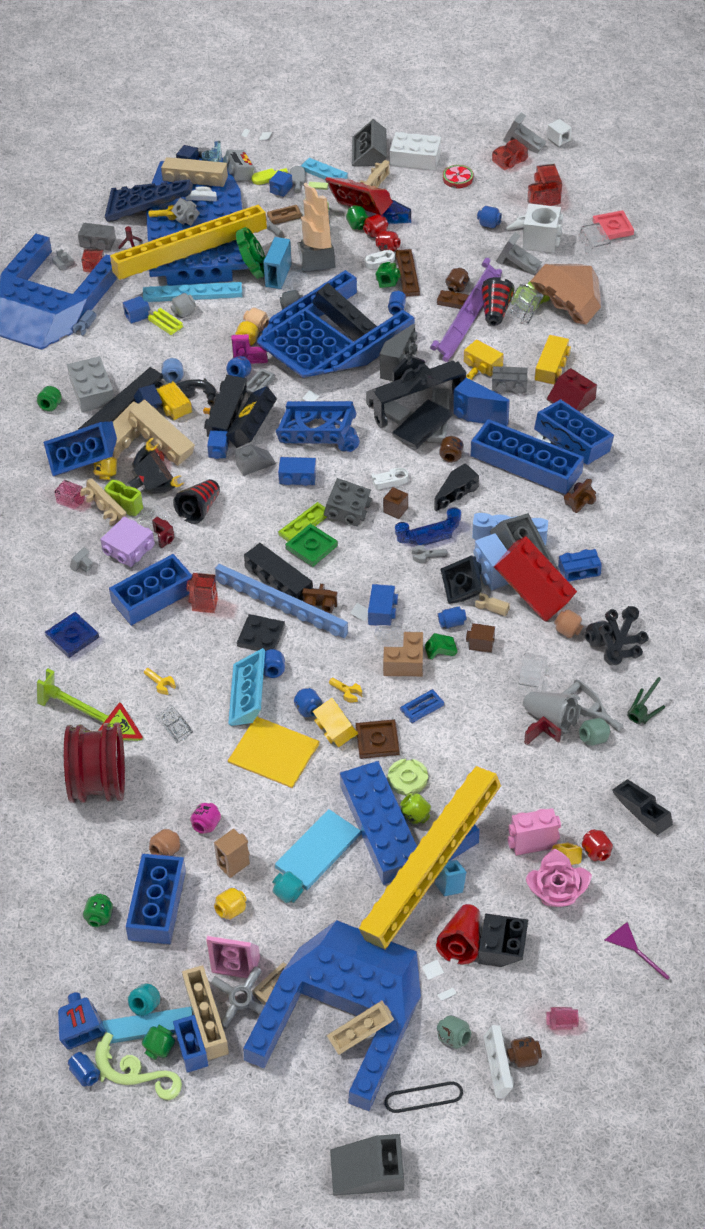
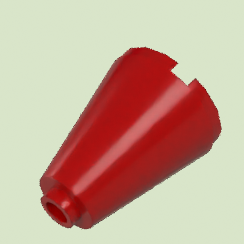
(461, 936)

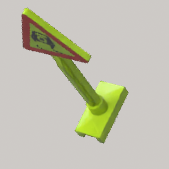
(47, 689)

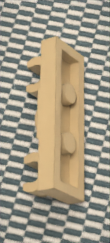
(378, 174)
(103, 501)
(360, 1027)

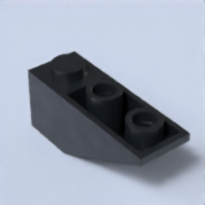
(458, 483)

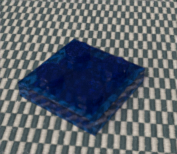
(72, 634)

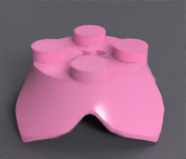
(558, 869)

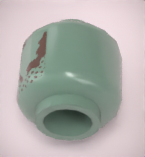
(453, 1031)

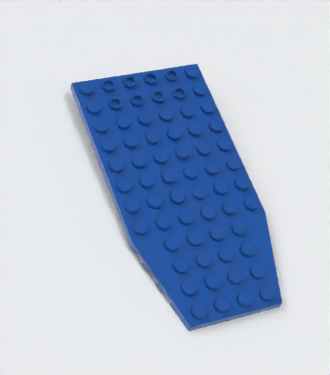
(211, 264)

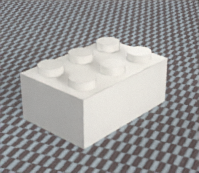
(415, 151)

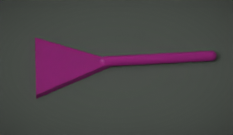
(624, 938)

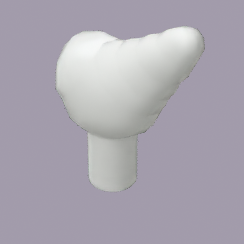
(518, 224)

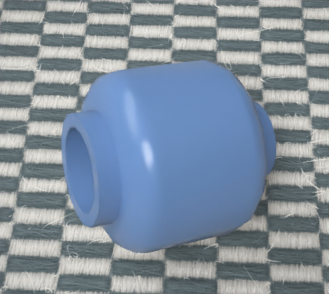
(172, 370)

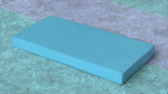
(318, 848)

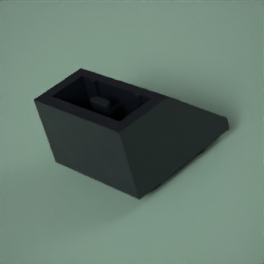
(502, 940)

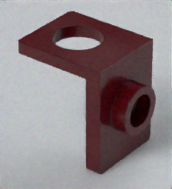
(540, 726)

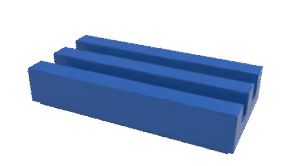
(424, 708)

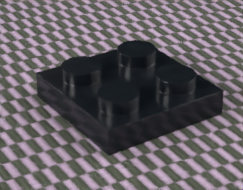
(260, 633)

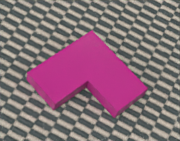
(241, 347)

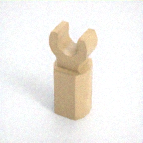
(492, 604)

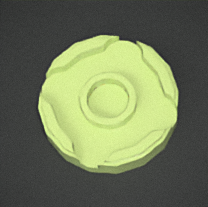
(407, 776)

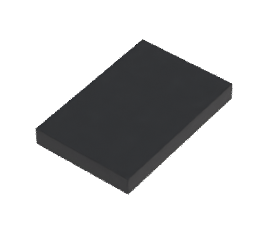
(422, 424)

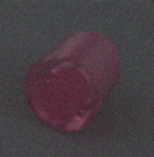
(562, 1018)

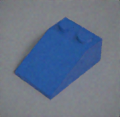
(479, 403)

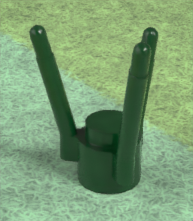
(638, 711)

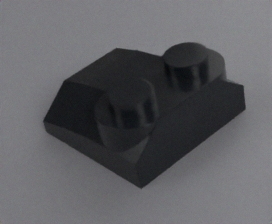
(462, 580)

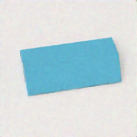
(246, 689)

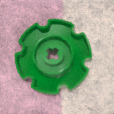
(251, 252)

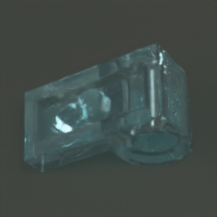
(214, 154)

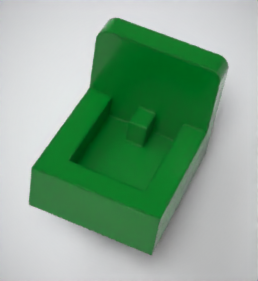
(440, 644)

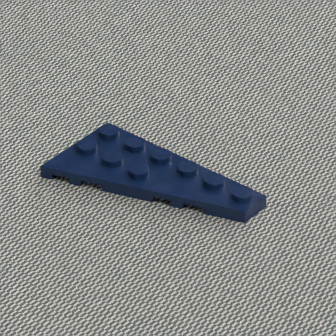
(141, 197)

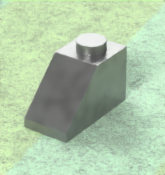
(252, 459)

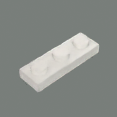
(498, 1061)

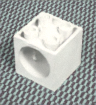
(542, 228)

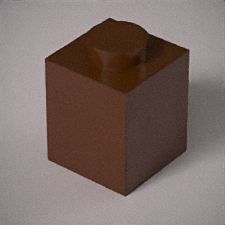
(395, 503)
(481, 637)

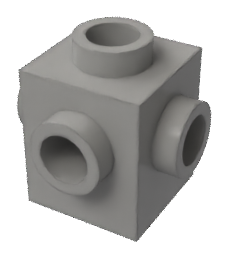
(185, 211)

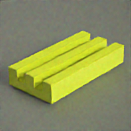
(167, 320)

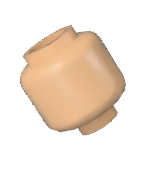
(257, 317)

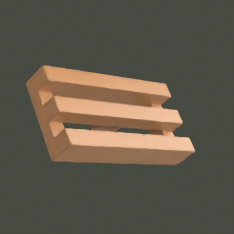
(287, 214)

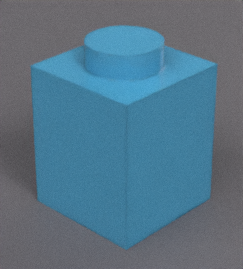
(451, 878)

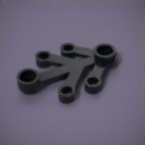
(612, 654)

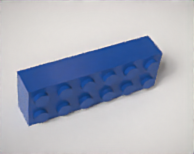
(527, 456)
(378, 818)

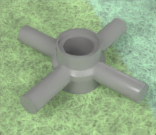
(246, 988)

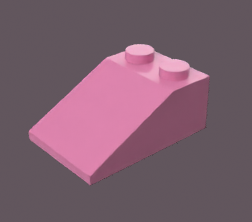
(232, 956)

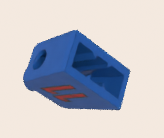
(79, 1022)

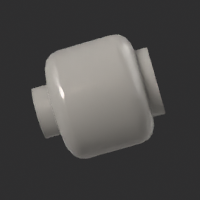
(183, 305)

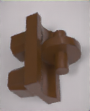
(582, 495)
(321, 597)

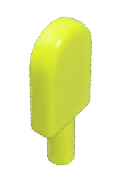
(264, 176)

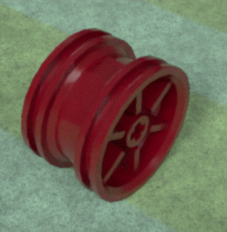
(94, 762)

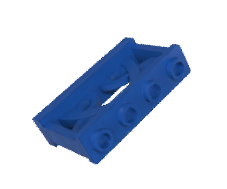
(306, 411)

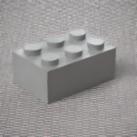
(90, 383)

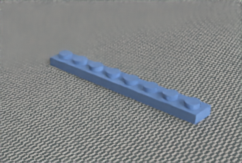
(282, 601)

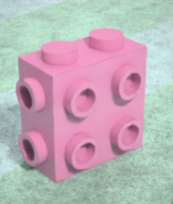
(533, 831)

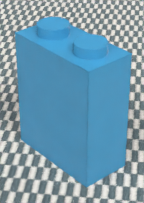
(277, 263)

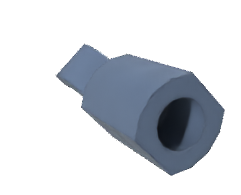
(85, 322)

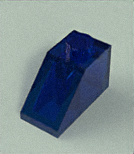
(397, 213)

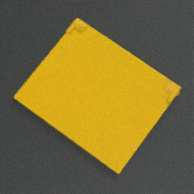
(274, 752)

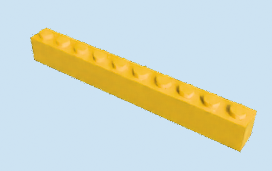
(186, 242)
(429, 857)

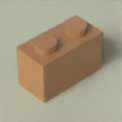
(232, 852)

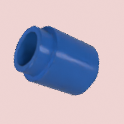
(396, 302)
(452, 617)
(83, 1069)

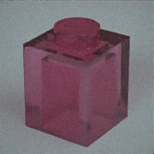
(69, 494)

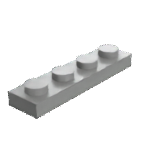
(442, 397)

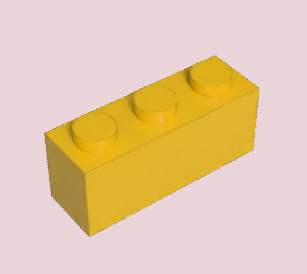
(552, 359)

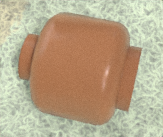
(568, 623)
(164, 843)

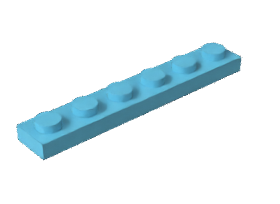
(197, 291)

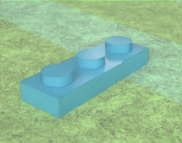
(322, 170)

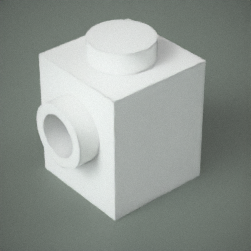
(559, 132)

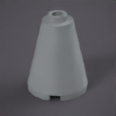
(557, 707)

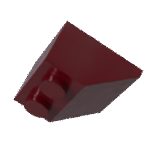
(573, 389)

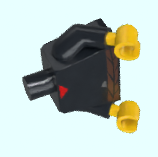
(151, 471)

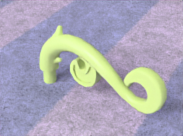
(134, 1077)

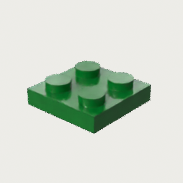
(311, 545)

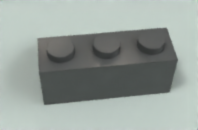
(369, 145)
(517, 528)

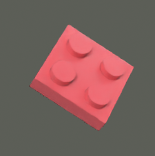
(614, 224)

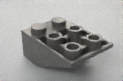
(316, 258)
(397, 349)
(368, 1166)

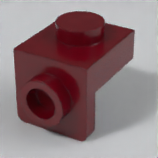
(164, 531)

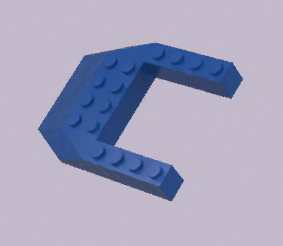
(40, 313)
(315, 347)
(353, 977)

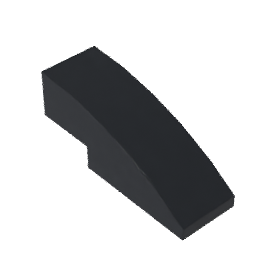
(643, 806)

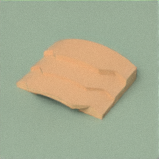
(316, 220)

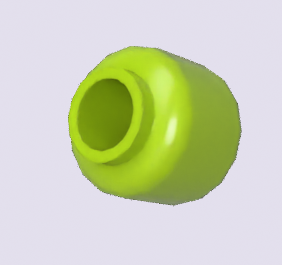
(415, 808)

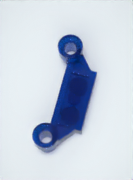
(429, 533)

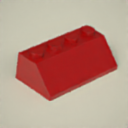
(359, 194)
(535, 578)

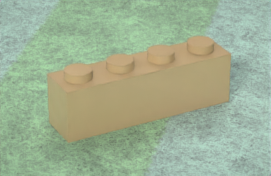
(197, 171)
(154, 425)
(124, 431)
(205, 1012)

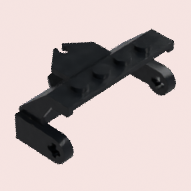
(409, 379)

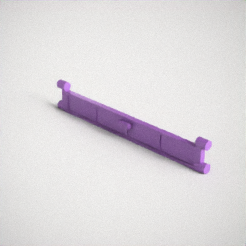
(465, 316)

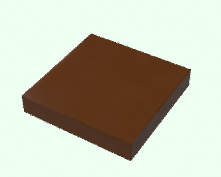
(377, 739)

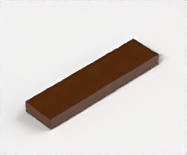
(407, 272)

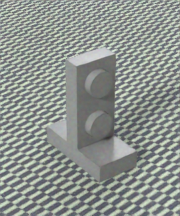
(524, 135)
(519, 255)

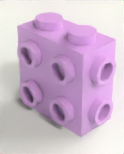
(127, 541)

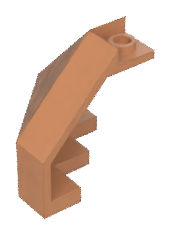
(570, 288)

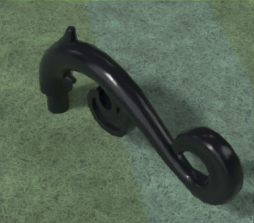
(209, 389)

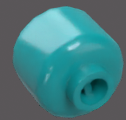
(287, 887)
(144, 999)

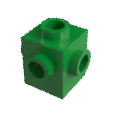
(387, 275)

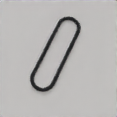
(425, 1105)

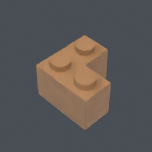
(405, 659)

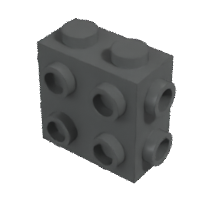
(348, 502)

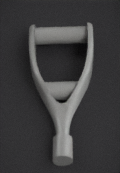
(593, 710)

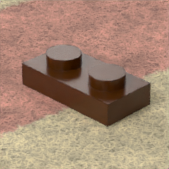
(451, 299)

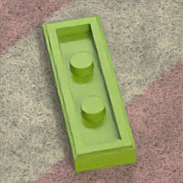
(312, 515)

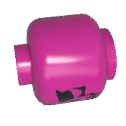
(205, 818)

